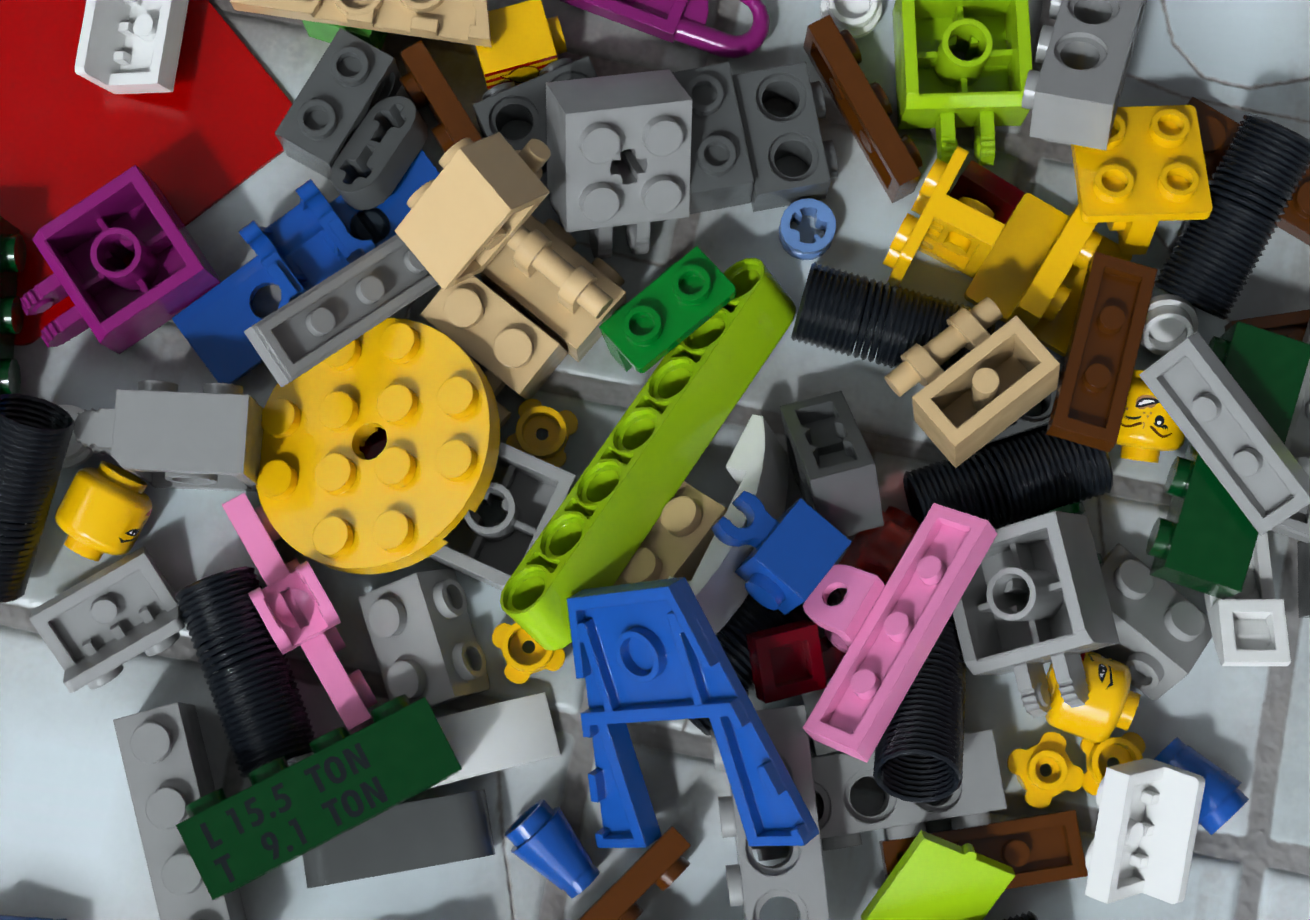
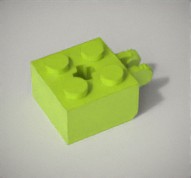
(953, 93)

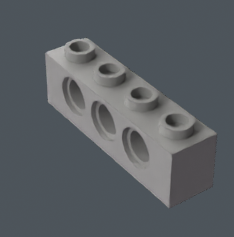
(1082, 70)
(841, 823)
(802, 872)

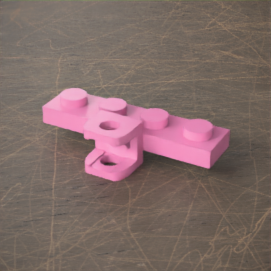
(300, 613)
(890, 627)

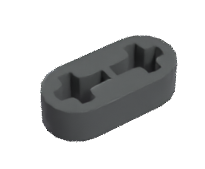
(379, 153)

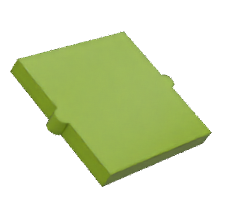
(939, 883)

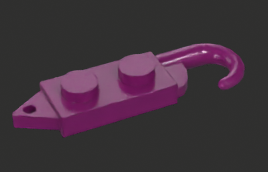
(683, 22)

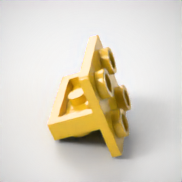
(1146, 174)
(948, 228)
(1040, 269)

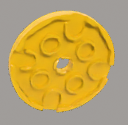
(423, 483)

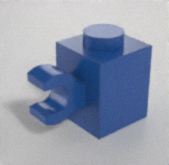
(787, 553)

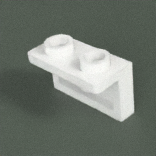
(131, 44)
(1144, 832)

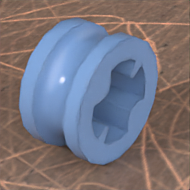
(823, 220)

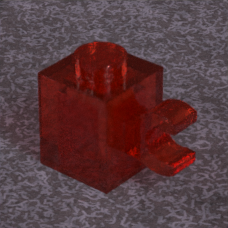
(882, 547)

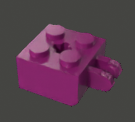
(87, 256)

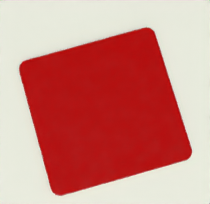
(74, 137)

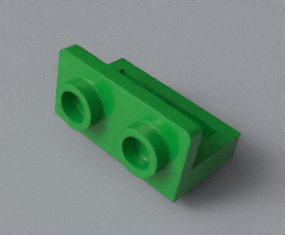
(667, 311)

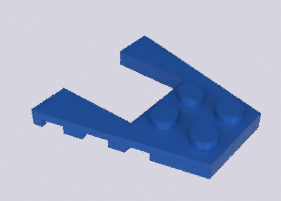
(658, 660)

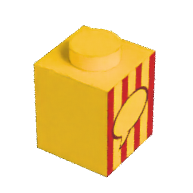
(521, 43)

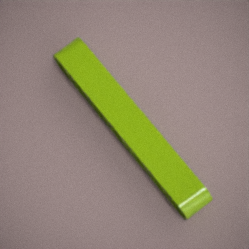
(648, 456)

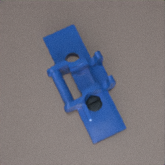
(294, 255)

